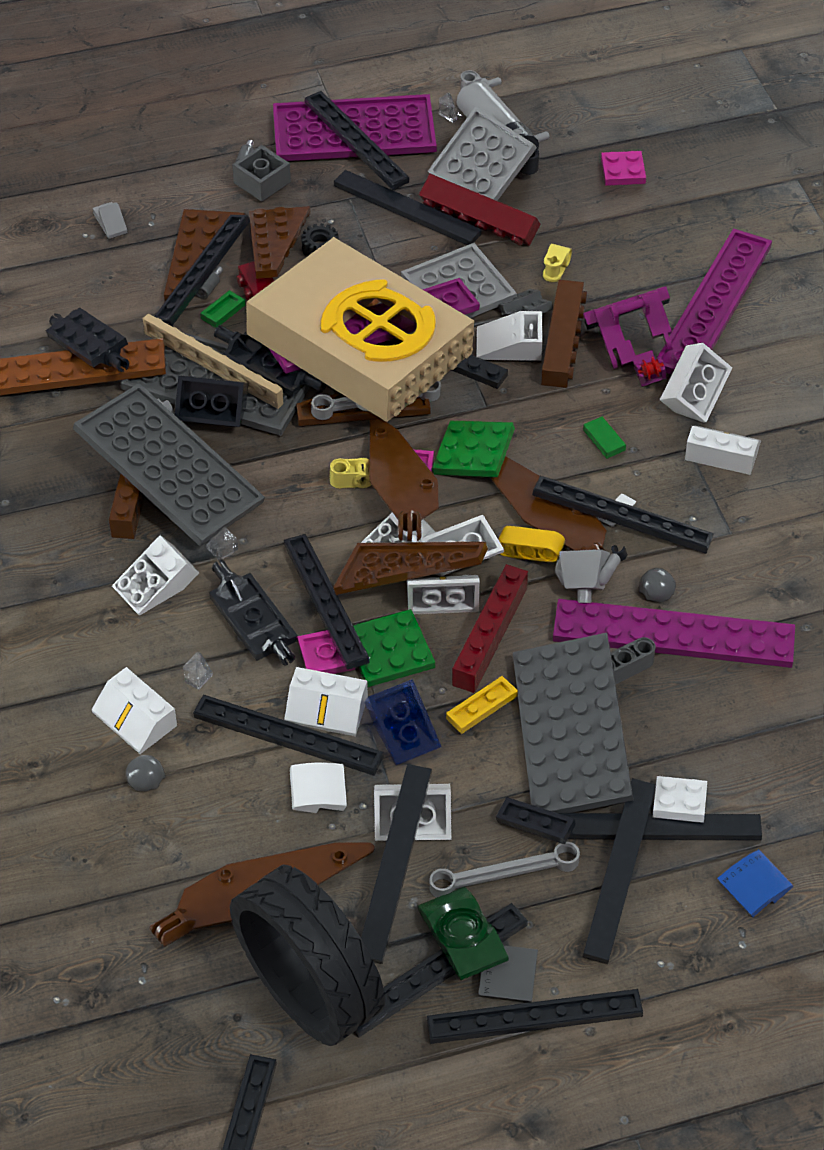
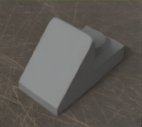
(110, 219)

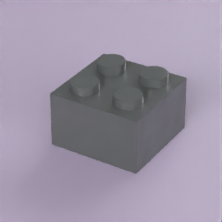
(261, 173)

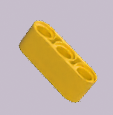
(531, 543)

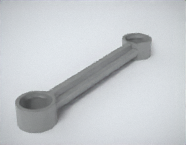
(346, 403)
(505, 869)

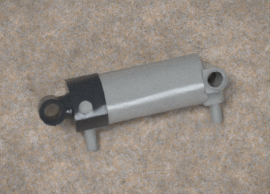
(479, 93)

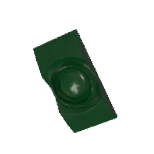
(463, 933)

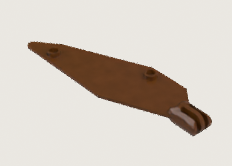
(401, 478)
(578, 528)
(210, 898)

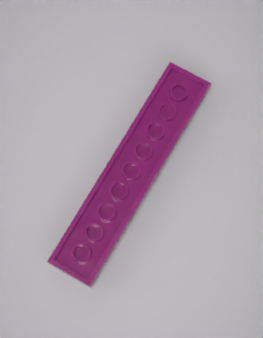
(451, 292)
(717, 295)
(679, 632)

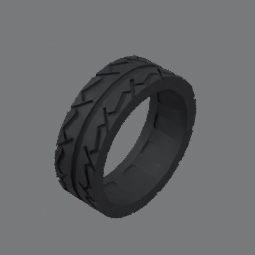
(307, 954)

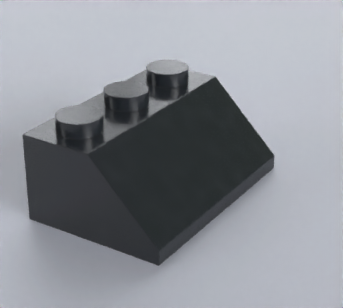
(211, 400)

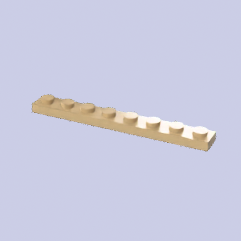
(213, 360)

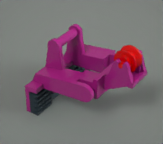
(607, 318)

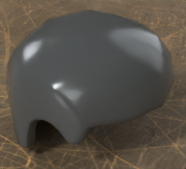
(657, 585)
(145, 773)

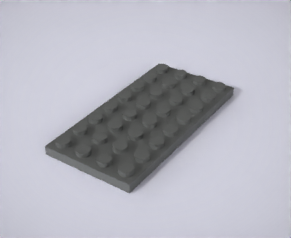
(257, 412)
(169, 463)
(572, 725)

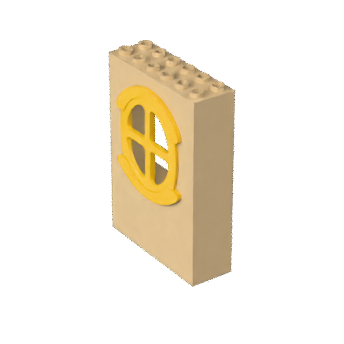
(306, 316)

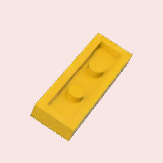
(481, 704)

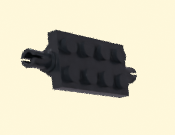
(88, 339)
(261, 361)
(252, 615)

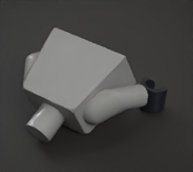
(587, 570)

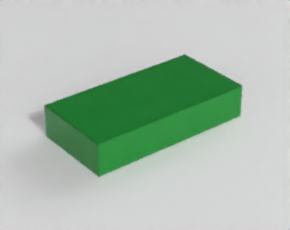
(222, 309)
(604, 437)

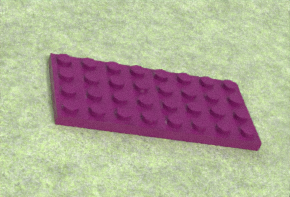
(391, 122)

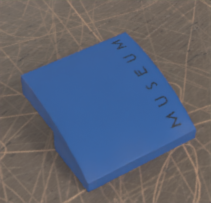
(755, 882)

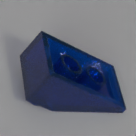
(402, 722)

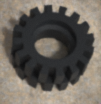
(316, 234)

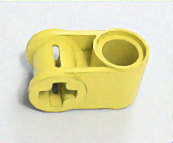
(556, 261)
(348, 473)

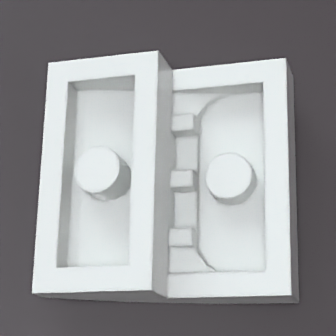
(318, 787)

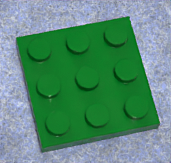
(473, 448)
(394, 648)

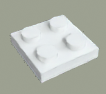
(680, 799)

